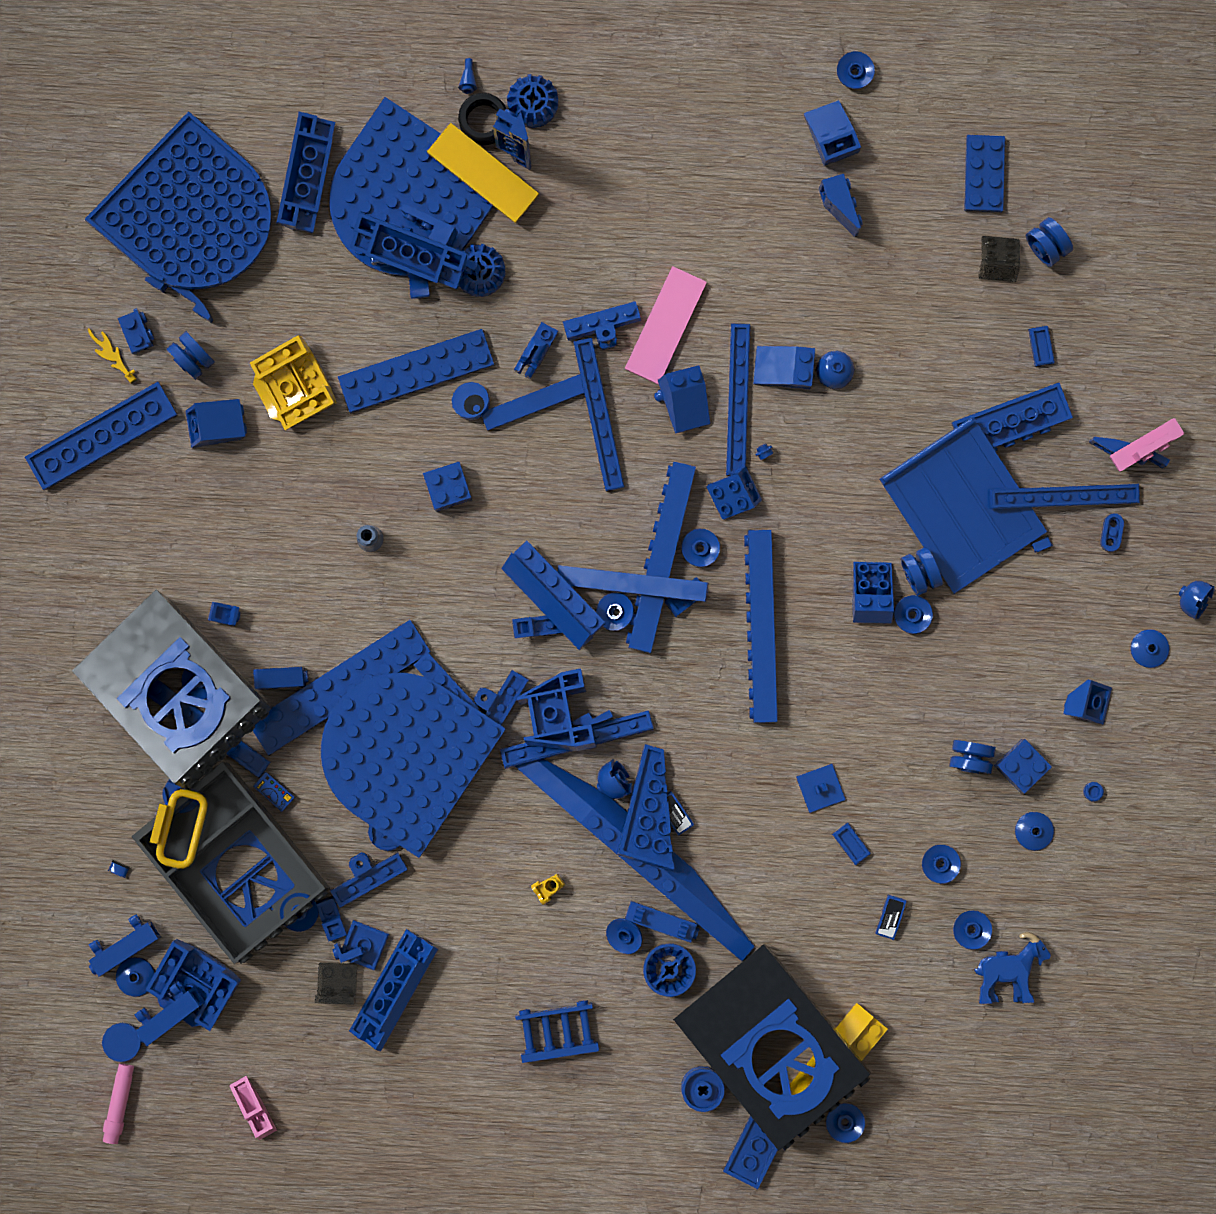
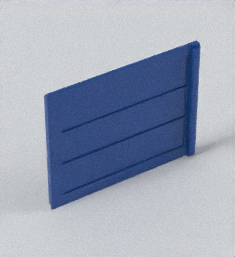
(948, 506)

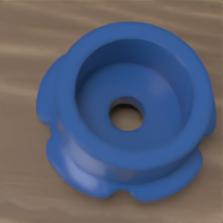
(764, 451)

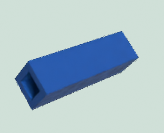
(662, 921)
(123, 949)
(169, 1016)

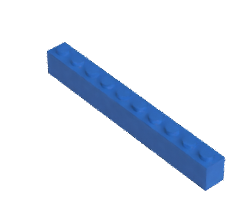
(662, 553)
(761, 626)

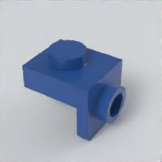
(224, 613)
(351, 955)

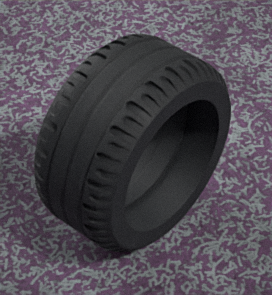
(468, 105)

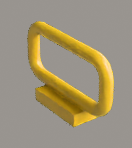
(163, 822)

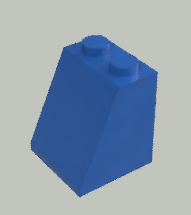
(215, 422)

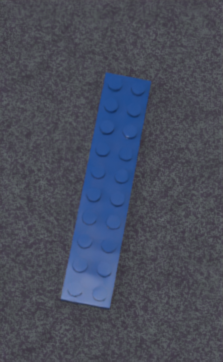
(316, 700)

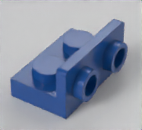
(136, 331)

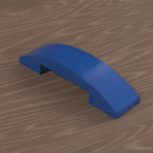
(199, 308)
(533, 627)

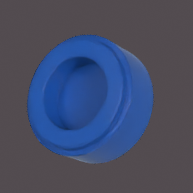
(1093, 791)

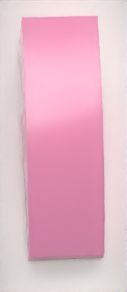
(253, 1108)

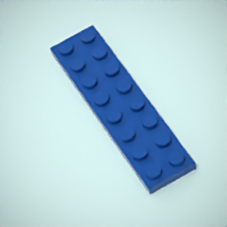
(415, 371)
(101, 436)

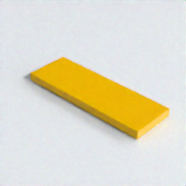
(483, 173)

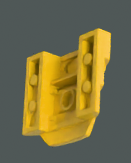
(291, 383)

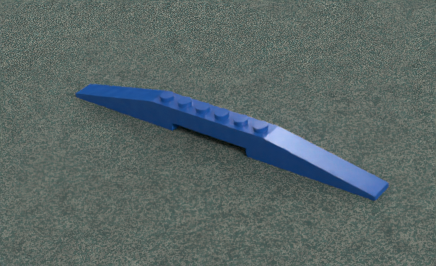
(606, 821)

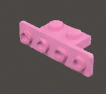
(1145, 446)

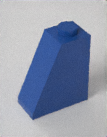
(280, 678)

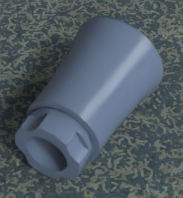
(372, 544)

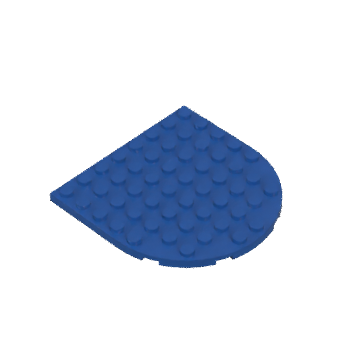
(392, 168)
(188, 210)
(404, 754)

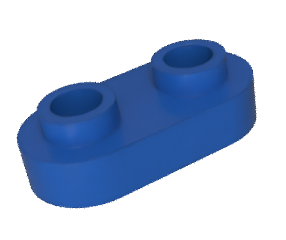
(1112, 533)

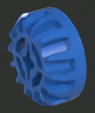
(533, 116)
(490, 285)
(656, 982)

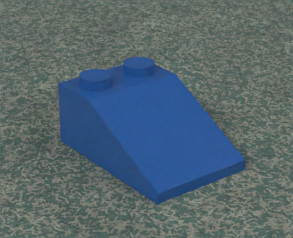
(784, 366)
(685, 398)

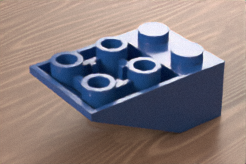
(832, 133)
(839, 203)
(872, 592)

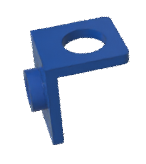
(418, 286)

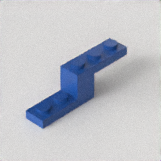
(441, 232)

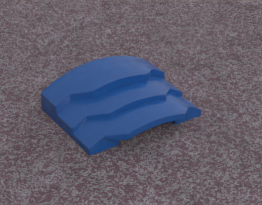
(198, 970)

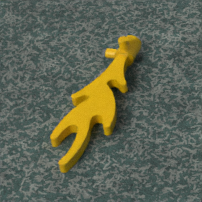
(108, 354)

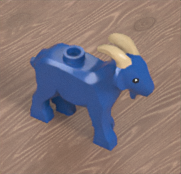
(1011, 969)

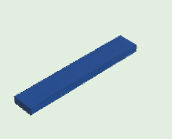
(533, 402)

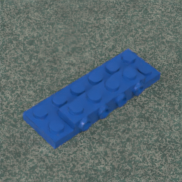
(1022, 416)

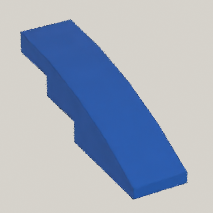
(1113, 445)

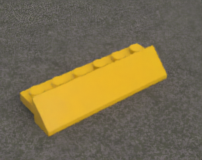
(858, 1030)

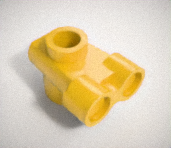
(545, 890)

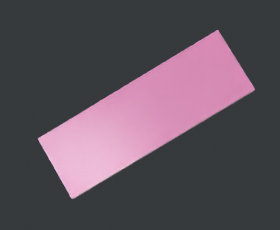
(665, 325)

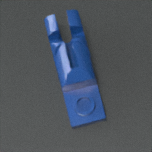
(536, 350)

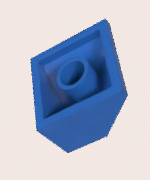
(1088, 702)

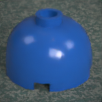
(835, 369)
(1195, 598)
(613, 780)

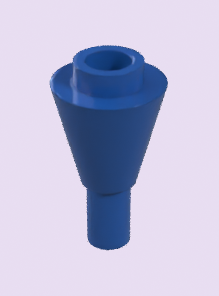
(467, 82)

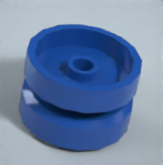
(1049, 242)
(190, 355)
(921, 571)
(972, 757)
(702, 1100)

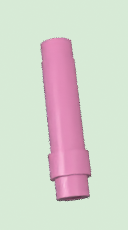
(114, 1123)

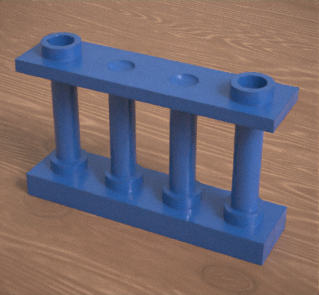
(569, 1047)

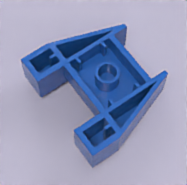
(552, 714)

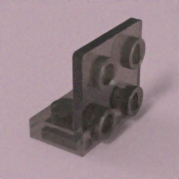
(999, 259)
(336, 983)

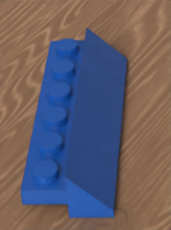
(512, 137)
(305, 172)
(408, 251)
(553, 595)
(393, 990)

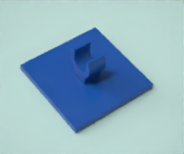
(820, 788)

